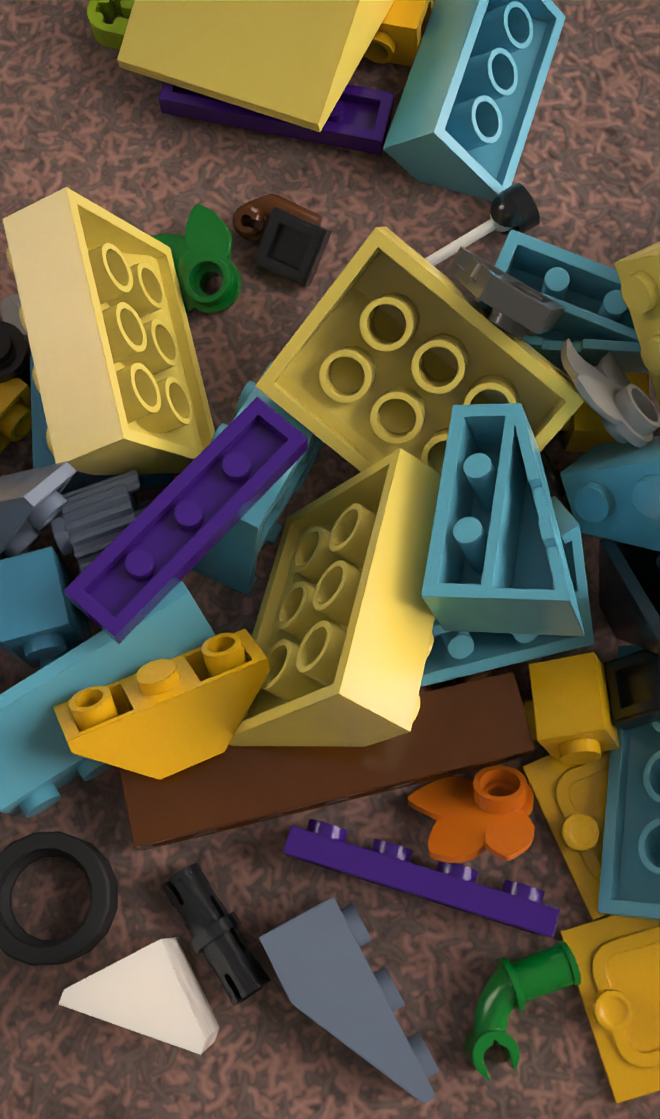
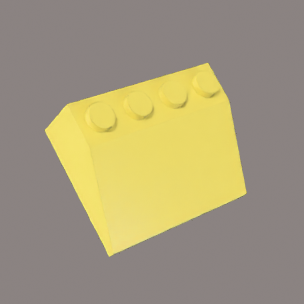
(255, 53)
(107, 339)
(397, 352)
(348, 613)

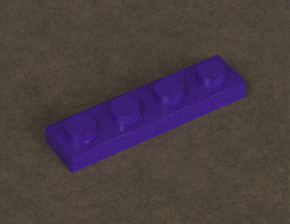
(356, 122)
(186, 520)
(449, 885)

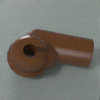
(252, 217)

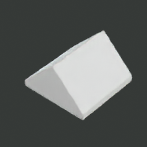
(151, 995)

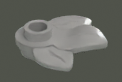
(621, 405)

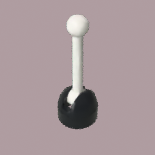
(509, 210)

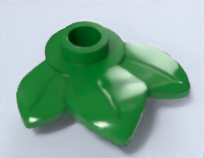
(201, 256)

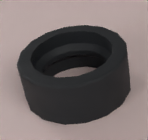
(99, 916)

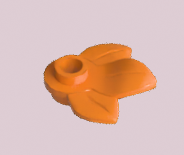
(477, 814)

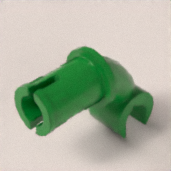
(510, 989)

